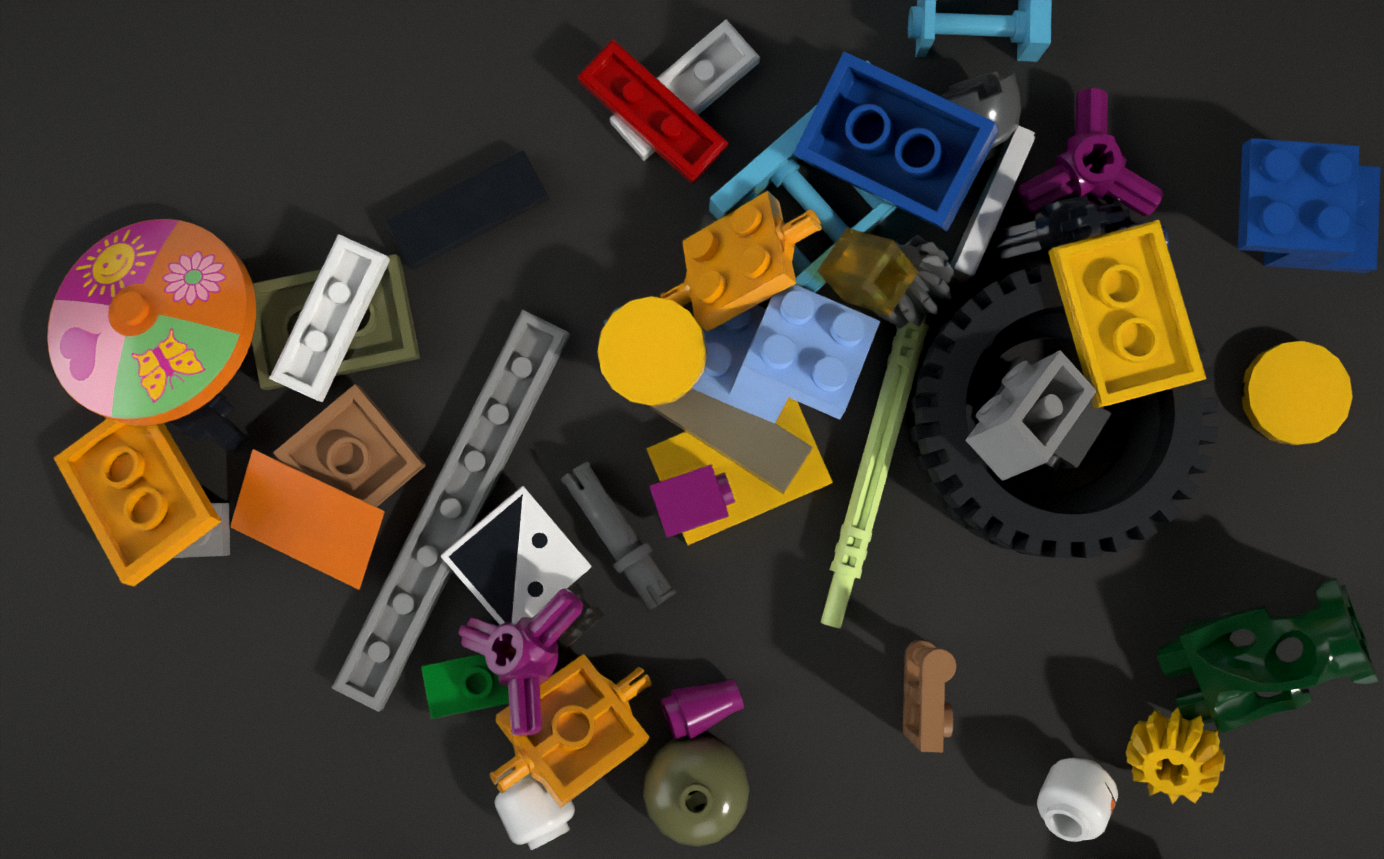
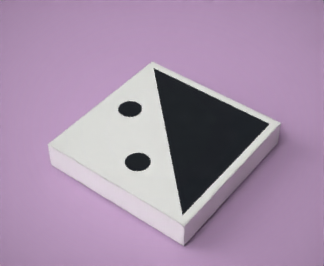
(515, 559)

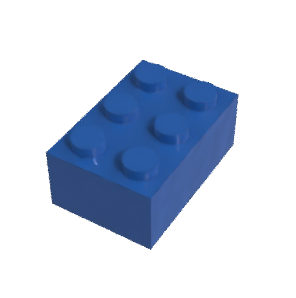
(896, 141)

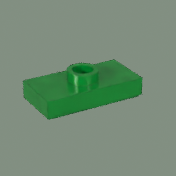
(462, 686)

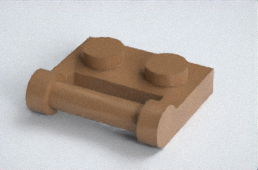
(924, 711)

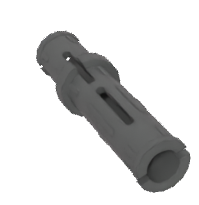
(618, 536)

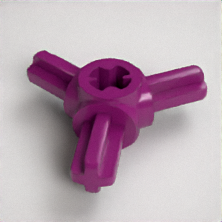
(1074, 178)
(524, 655)

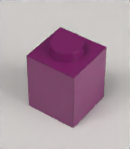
(692, 500)

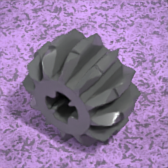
(929, 286)

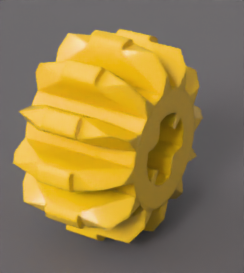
(1175, 756)

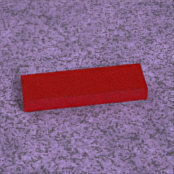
(652, 112)

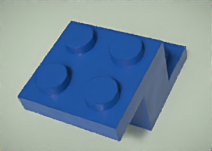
(1309, 205)

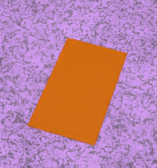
(307, 519)

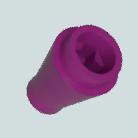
(699, 707)

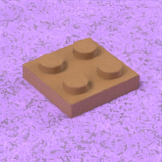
(353, 449)

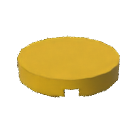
(652, 351)
(1296, 393)

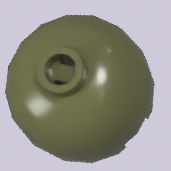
(719, 796)

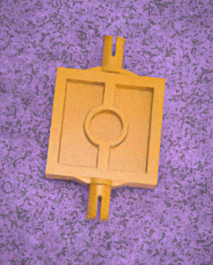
(740, 260)
(582, 731)

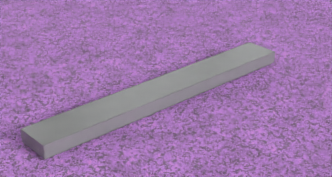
(451, 510)

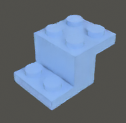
(792, 350)

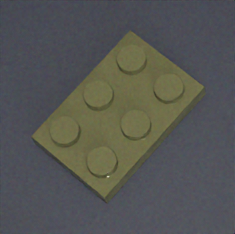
(382, 338)

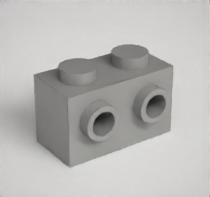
(1030, 415)

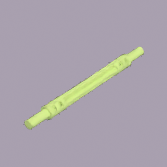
(873, 469)

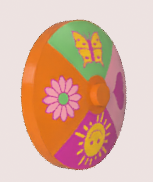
(151, 322)

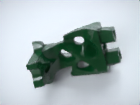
(1232, 674)

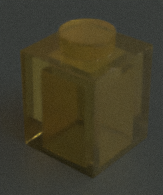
(868, 271)

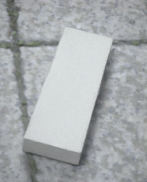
(701, 76)
(991, 204)
(330, 318)

